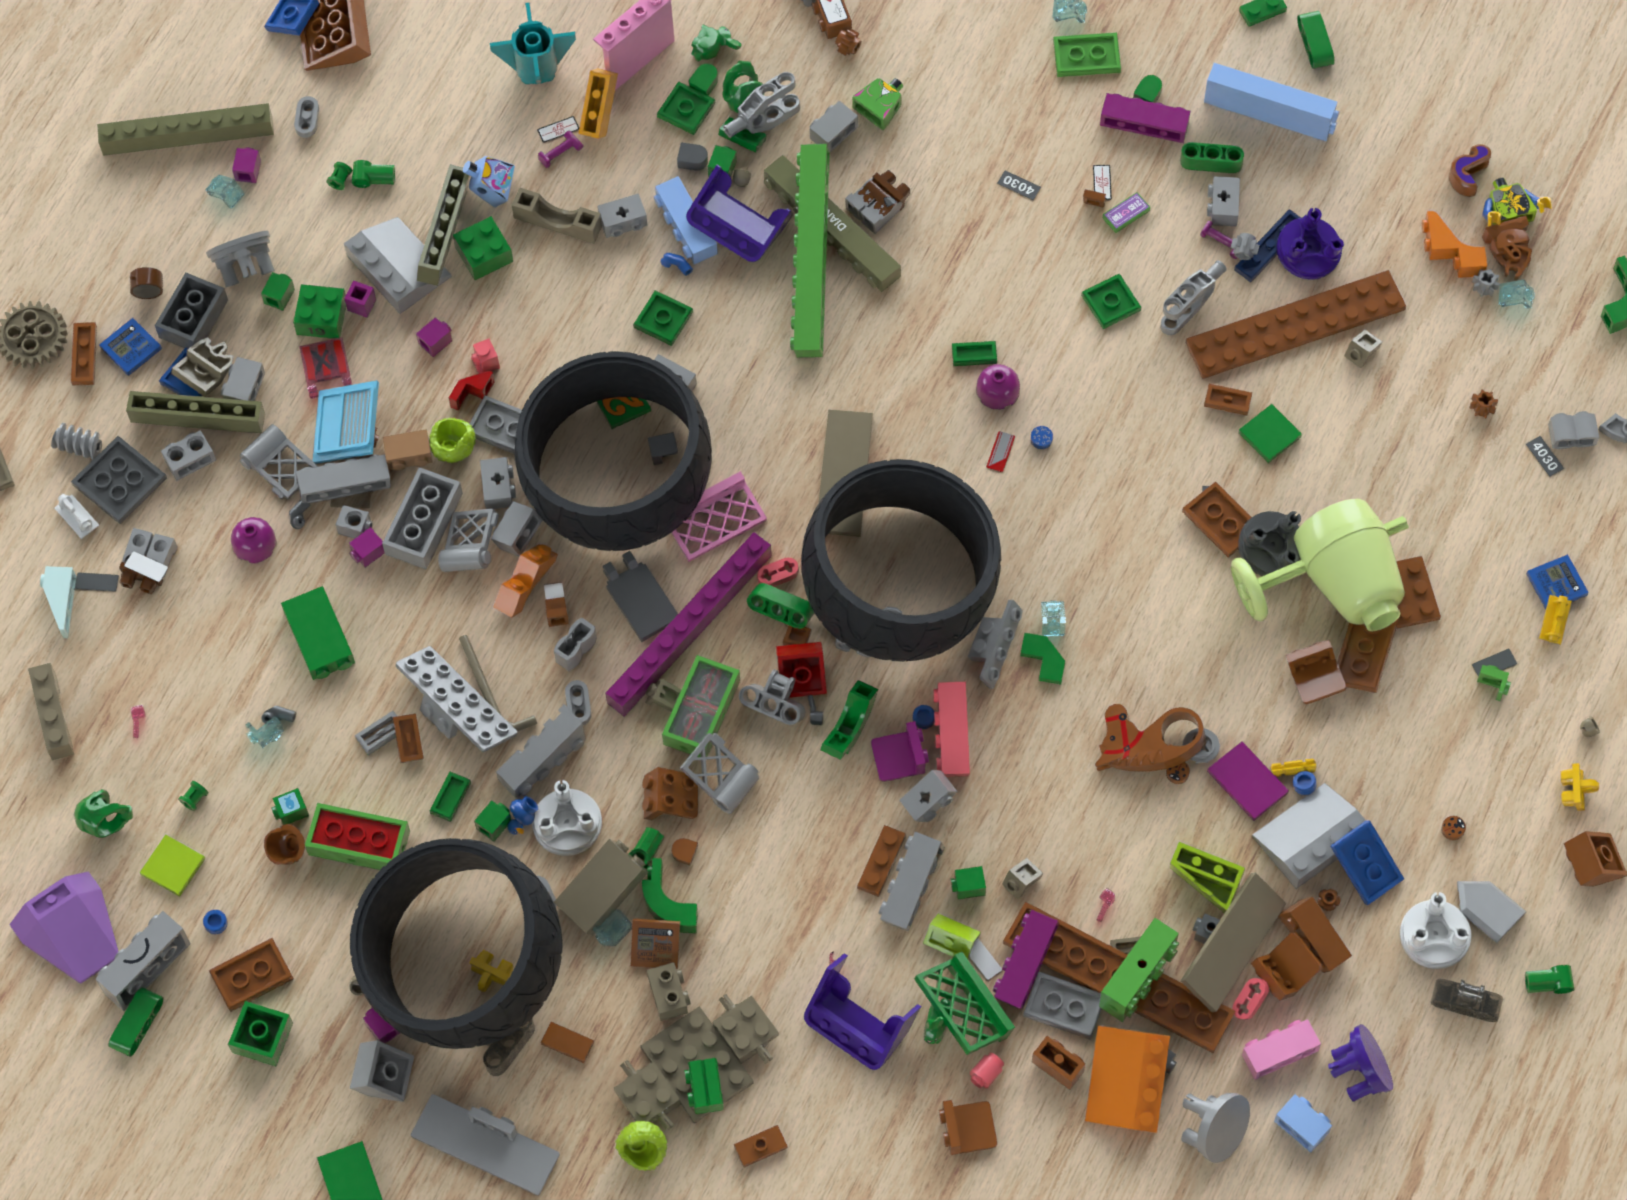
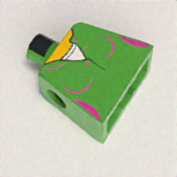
(879, 101)

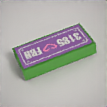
(1126, 212)

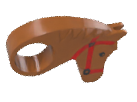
(1146, 750)

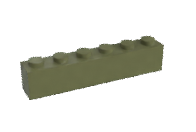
(443, 225)
(195, 412)

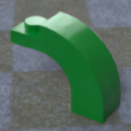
(1615, 314)
(852, 720)
(664, 908)

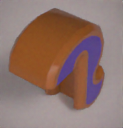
(1467, 165)

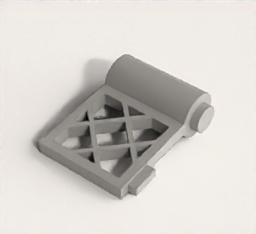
(265, 450)
(466, 554)
(730, 788)

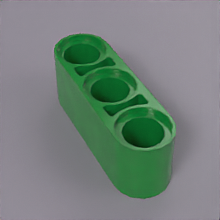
(1315, 39)
(1201, 158)
(780, 605)
(136, 1021)

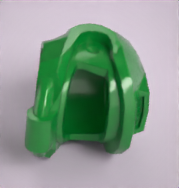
(734, 94)
(92, 813)

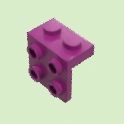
(900, 754)

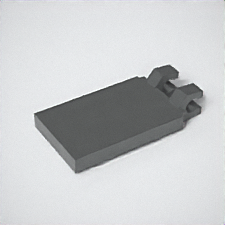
(639, 597)

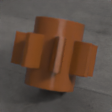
(848, 42)
(1483, 403)

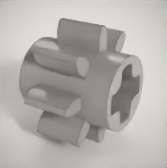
(1245, 246)
(1485, 282)

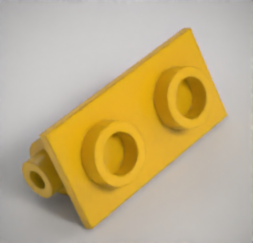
(1555, 619)

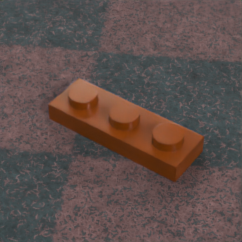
(83, 353)
(881, 861)

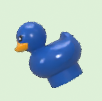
(524, 814)

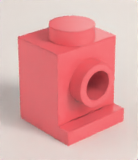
(485, 357)

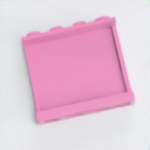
(636, 38)

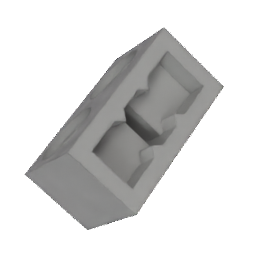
(191, 460)

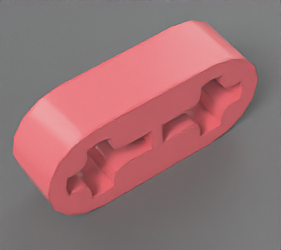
(778, 572)
(1255, 1001)

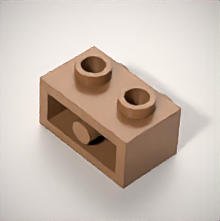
(407, 450)

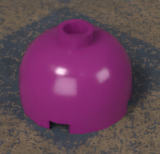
(998, 386)
(253, 540)

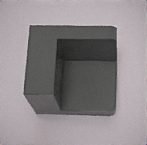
(662, 446)

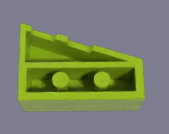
(1208, 874)

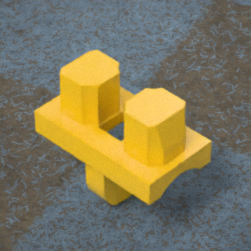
(1580, 786)
(483, 966)

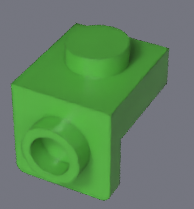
(1495, 677)

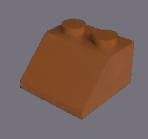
(1595, 858)

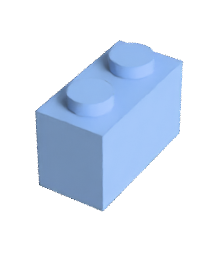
(1303, 1122)

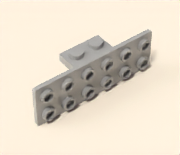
(453, 702)
(485, 1143)

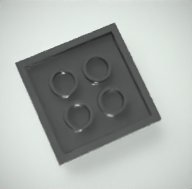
(119, 479)

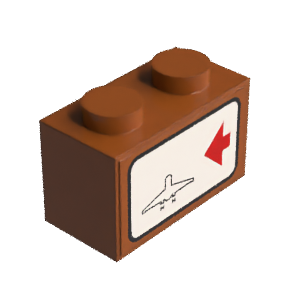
(833, 16)

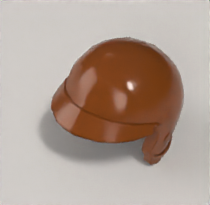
(284, 845)

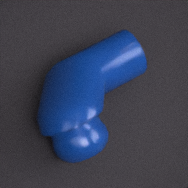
(678, 260)

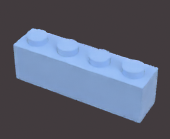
(675, 202)

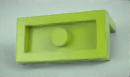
(950, 936)

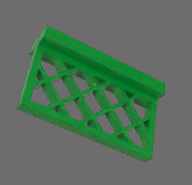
(977, 997)

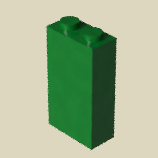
(318, 633)

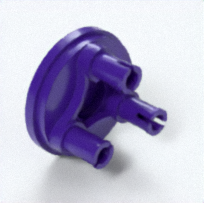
(1309, 246)
(1363, 1055)

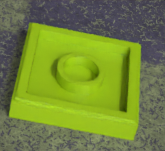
(172, 865)

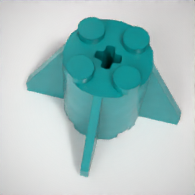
(534, 50)

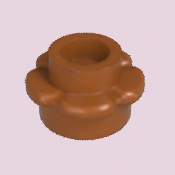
(1328, 905)

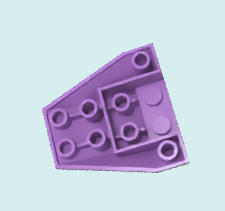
(69, 927)

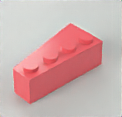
(952, 729)

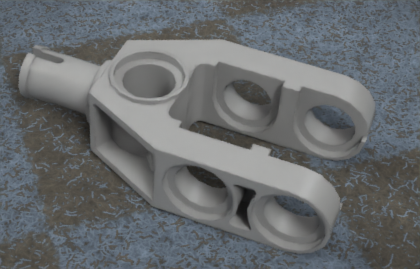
(755, 108)
(1198, 290)

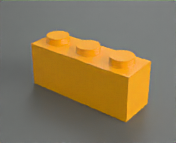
(598, 103)

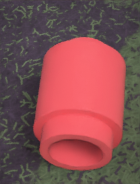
(986, 1070)

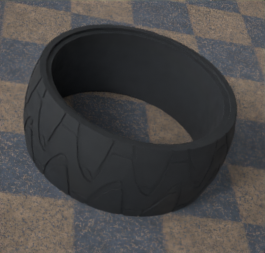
(596, 379)
(924, 490)
(390, 896)

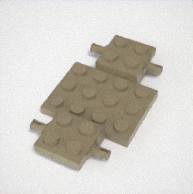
(731, 1039)

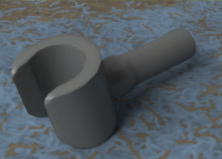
(816, 717)

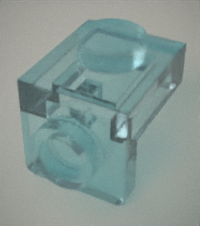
(1069, 9)
(225, 189)
(1516, 293)
(1053, 618)
(267, 733)
(613, 929)

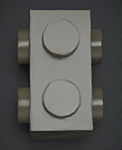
(667, 991)

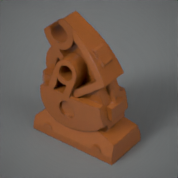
(1510, 245)

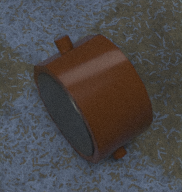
(146, 283)

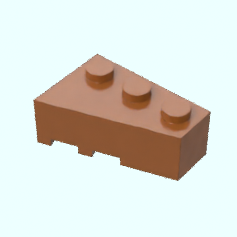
(1316, 931)

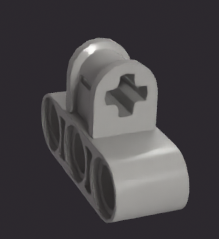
(779, 689)

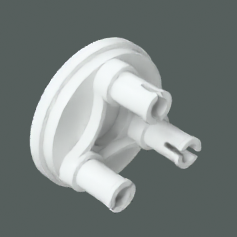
(567, 821)
(1435, 933)

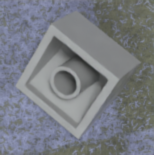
(381, 1071)

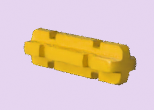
(1293, 767)

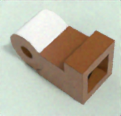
(555, 604)

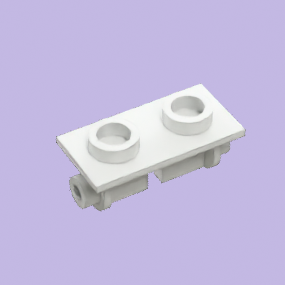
(75, 515)

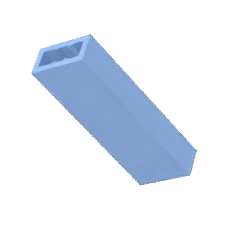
(1271, 102)

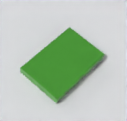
(1087, 54)

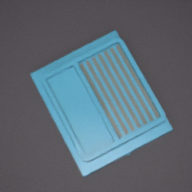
(345, 422)

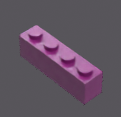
(1145, 117)
(1026, 959)

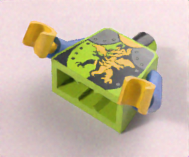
(1511, 203)

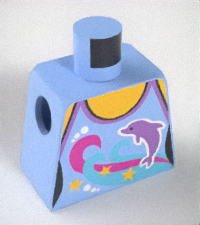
(490, 179)

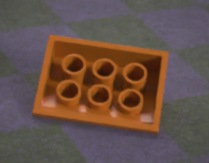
(1127, 1078)

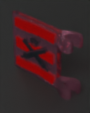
(324, 362)

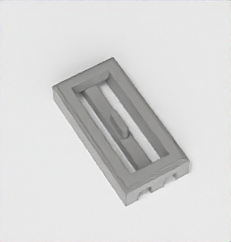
(373, 727)

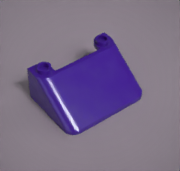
(733, 222)

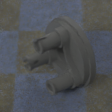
(1269, 541)

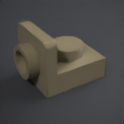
(1362, 347)
(663, 694)
(1021, 877)

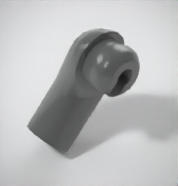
(296, 515)
(279, 713)

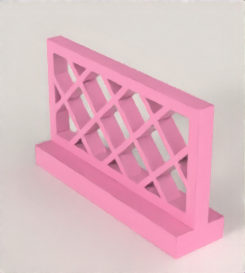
(710, 497)

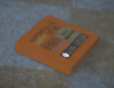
(654, 943)

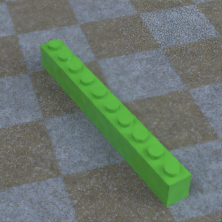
(811, 250)

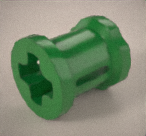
(339, 176)
(193, 795)

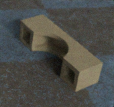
(534, 209)
(50, 711)

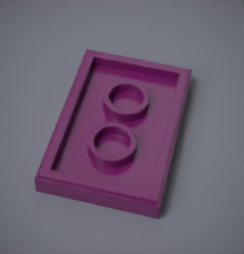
(1247, 781)

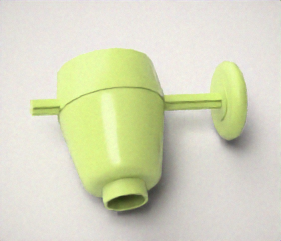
(1348, 560)

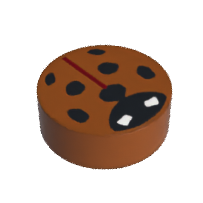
(1178, 774)
(1453, 828)

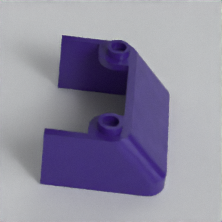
(851, 1026)

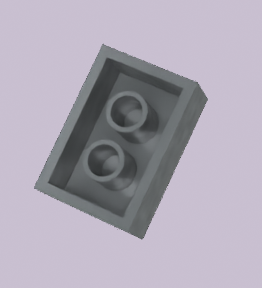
(191, 311)

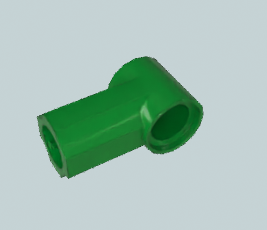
(366, 173)
(648, 845)
(1556, 979)

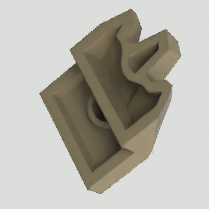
(204, 366)

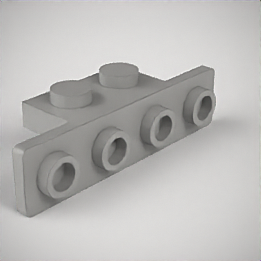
(994, 642)

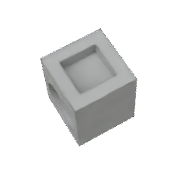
(347, 517)

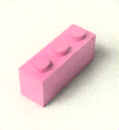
(1280, 1048)

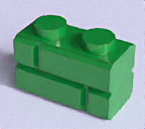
(705, 1086)

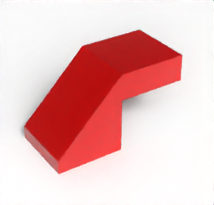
(476, 385)

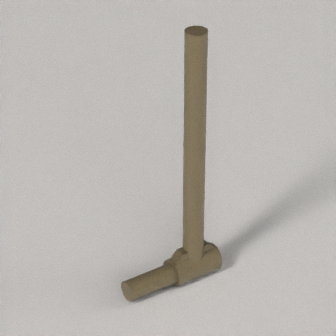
(484, 687)

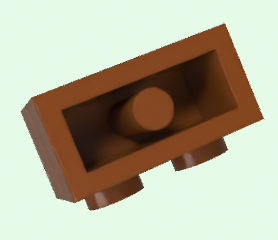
(1058, 1062)

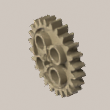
(32, 334)

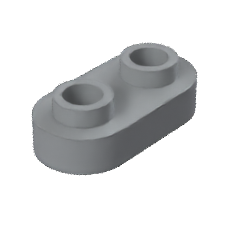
(306, 118)
(581, 703)

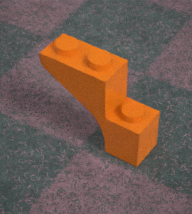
(1443, 244)
(527, 573)

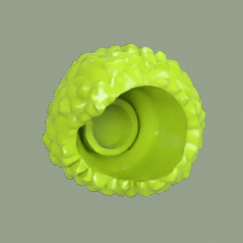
(452, 440)
(642, 1145)

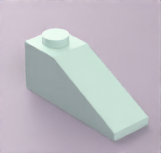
(59, 590)

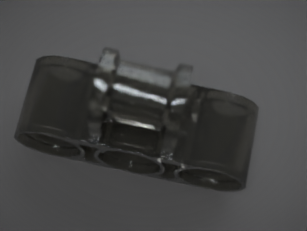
(1467, 1000)
(507, 1054)

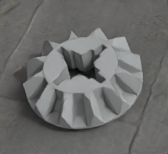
(1212, 746)

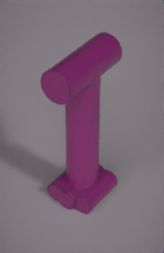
(572, 141)
(1208, 230)

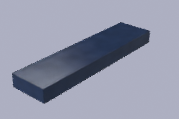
(1267, 250)

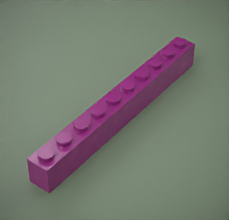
(688, 624)

